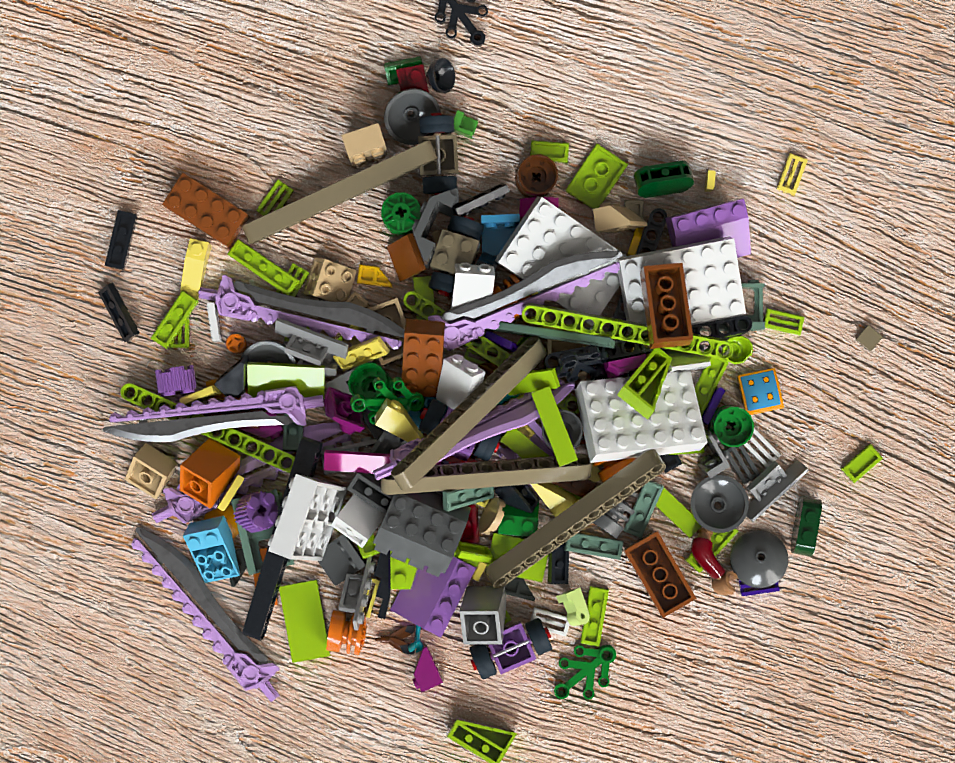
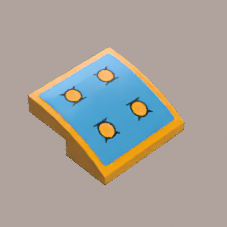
(760, 391)

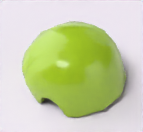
(741, 349)

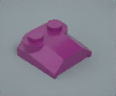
(620, 367)
(339, 410)

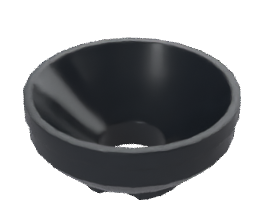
(444, 75)

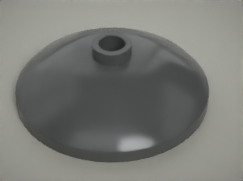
(406, 127)
(268, 350)
(731, 498)
(747, 565)

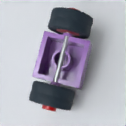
(433, 416)
(514, 650)

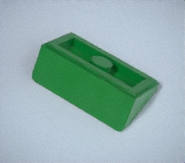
(390, 68)

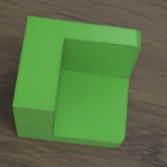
(464, 125)

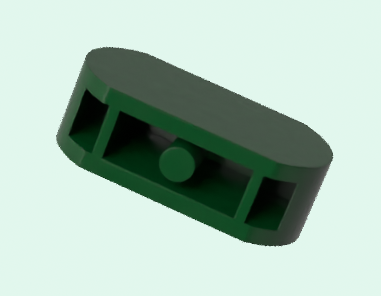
(663, 179)
(806, 526)

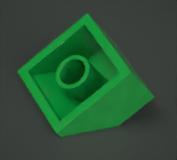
(518, 522)

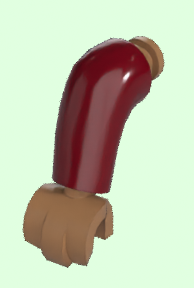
(703, 553)

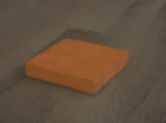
(406, 257)

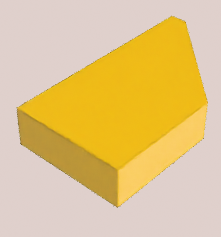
(634, 241)
(372, 276)

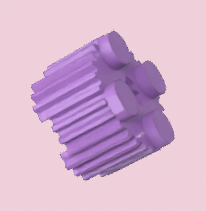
(176, 380)
(256, 511)

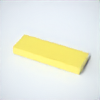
(363, 353)

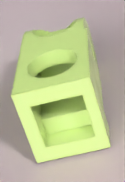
(575, 606)

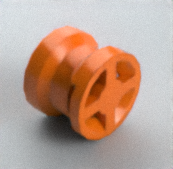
(233, 342)

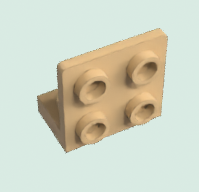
(329, 280)

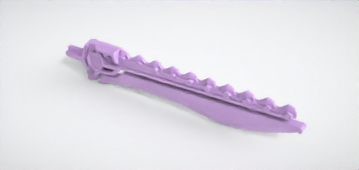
(502, 419)
(188, 509)

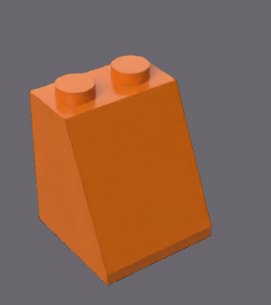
(208, 472)

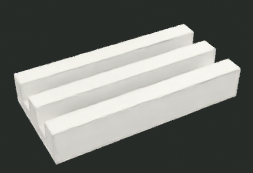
(214, 322)
(767, 444)
(565, 626)

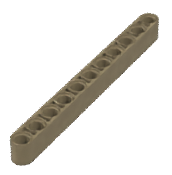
(339, 192)
(468, 413)
(494, 474)
(575, 518)

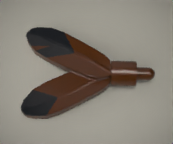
(395, 639)

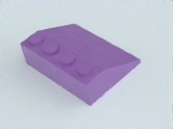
(711, 223)
(434, 598)

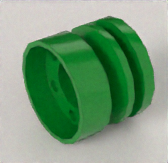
(393, 222)
(361, 382)
(741, 429)

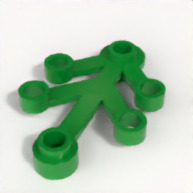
(405, 401)
(587, 669)

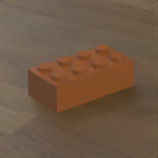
(205, 210)
(666, 305)
(423, 356)
(659, 574)

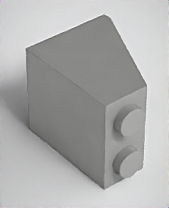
(483, 615)

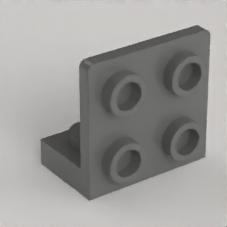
(716, 463)
(341, 559)

